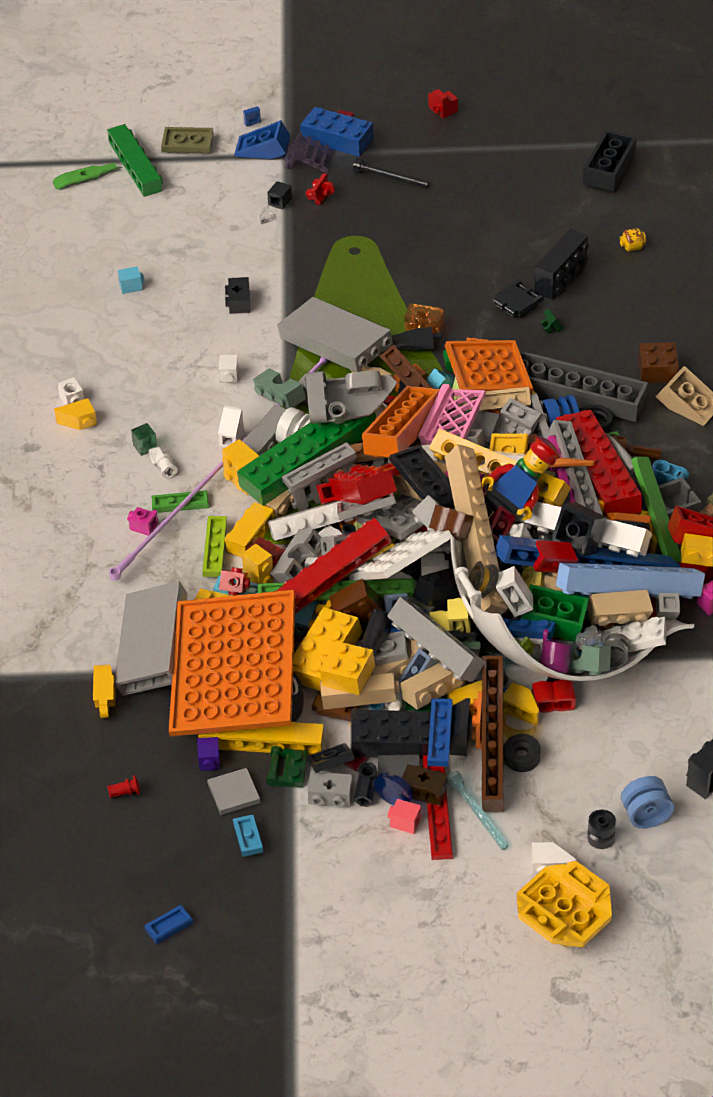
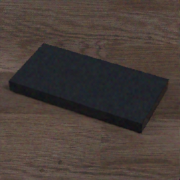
(423, 475)

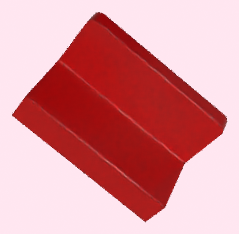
(552, 554)

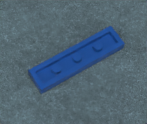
(440, 732)

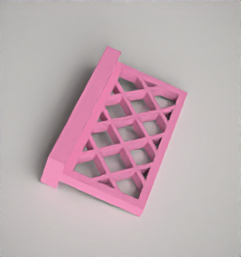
(440, 407)

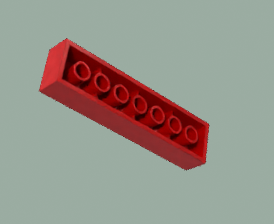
(608, 475)

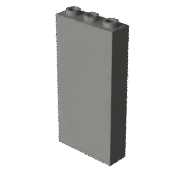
(335, 334)
(148, 638)

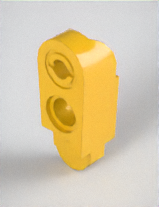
(104, 689)

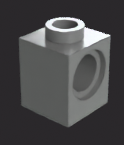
(668, 605)

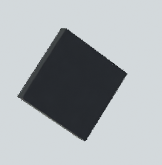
(330, 757)

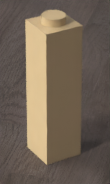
(378, 689)

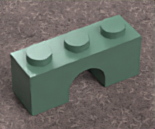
(271, 387)
(593, 658)

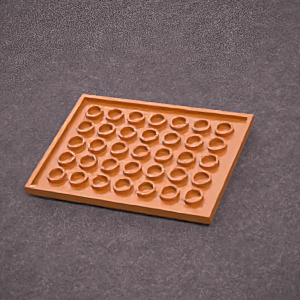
(233, 663)

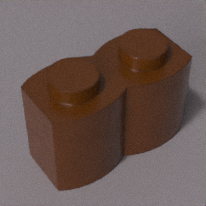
(452, 520)

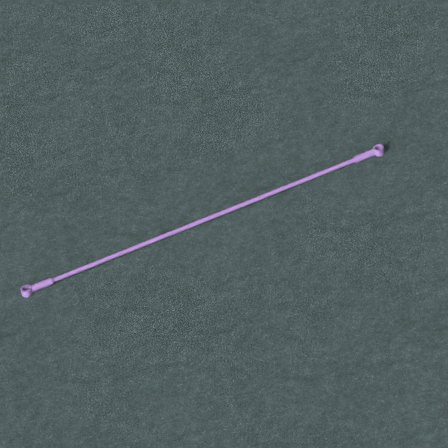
(115, 572)

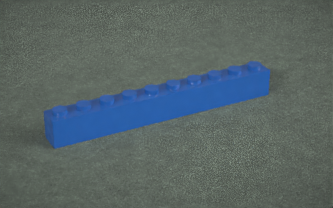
(524, 552)

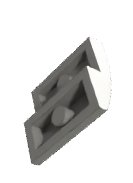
(517, 418)

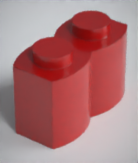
(554, 695)

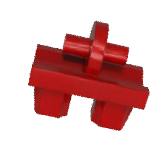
(320, 189)

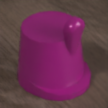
(555, 654)

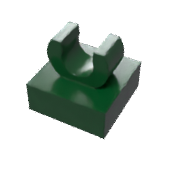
(551, 322)

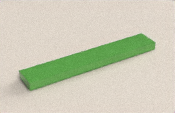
(655, 507)

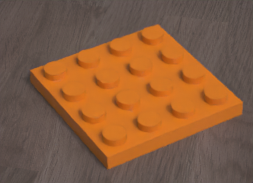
(487, 365)

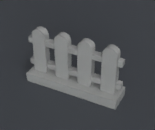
(314, 471)

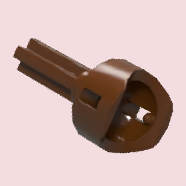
(638, 451)

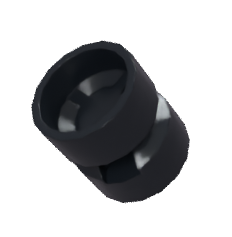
(601, 829)

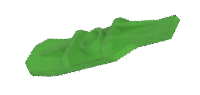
(82, 175)

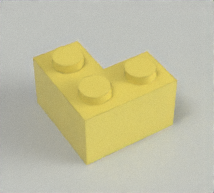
(455, 618)

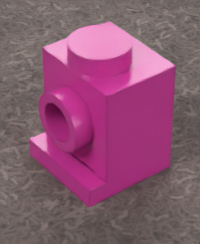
(143, 521)

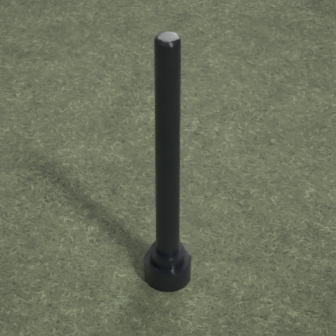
(360, 165)

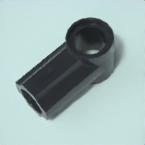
(365, 784)

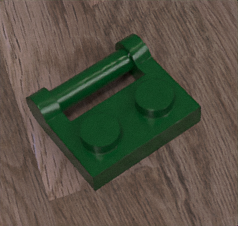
(293, 770)

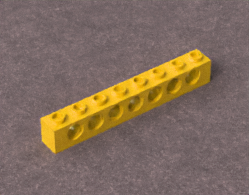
(445, 441)

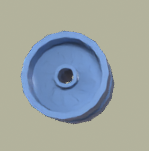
(647, 802)

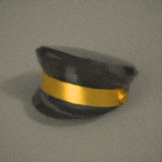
(484, 578)

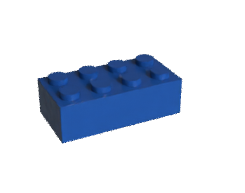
(338, 131)

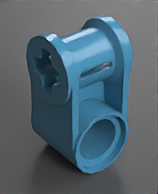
(668, 472)

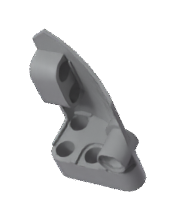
(354, 395)

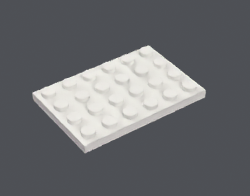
(400, 555)

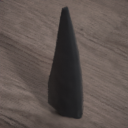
(416, 339)
(376, 630)

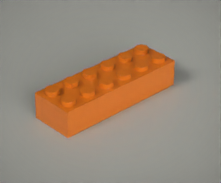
(399, 423)

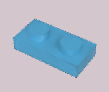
(247, 835)

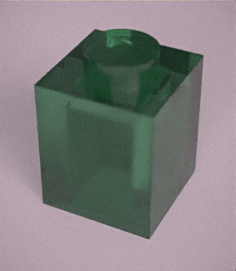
(143, 438)

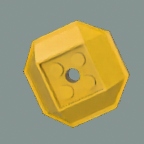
(568, 888)

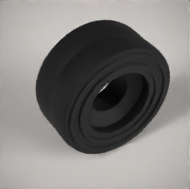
(522, 742)

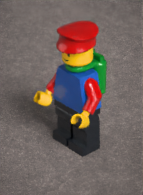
(516, 484)

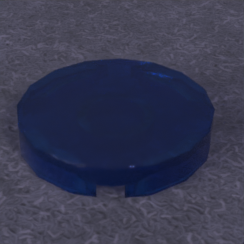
(392, 788)

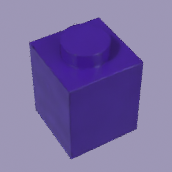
(208, 753)

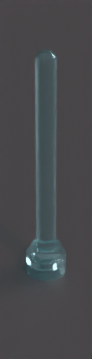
(456, 782)

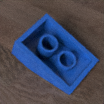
(264, 142)

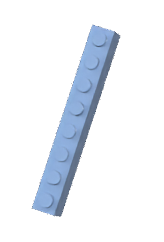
(620, 578)

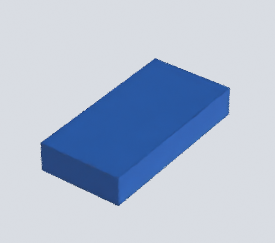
(168, 924)

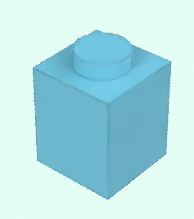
(130, 280)

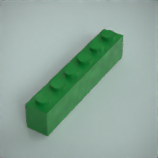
(135, 160)

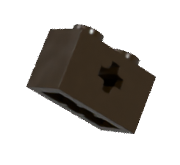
(426, 784)

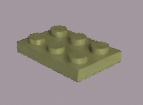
(187, 139)

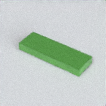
(169, 502)

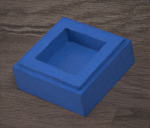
(251, 116)

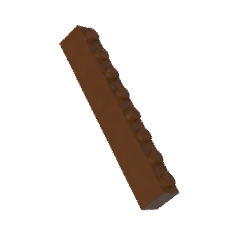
(493, 734)

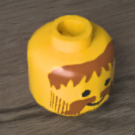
(633, 239)

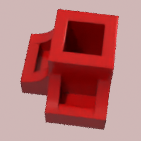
(443, 103)

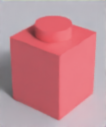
(404, 816)

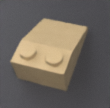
(688, 397)

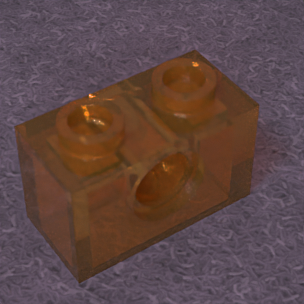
(424, 316)

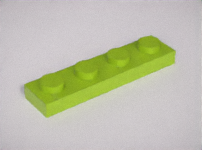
(214, 546)

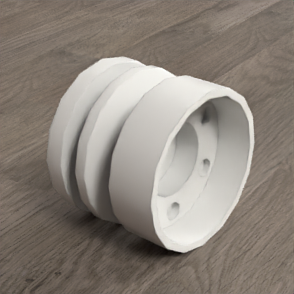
(290, 422)

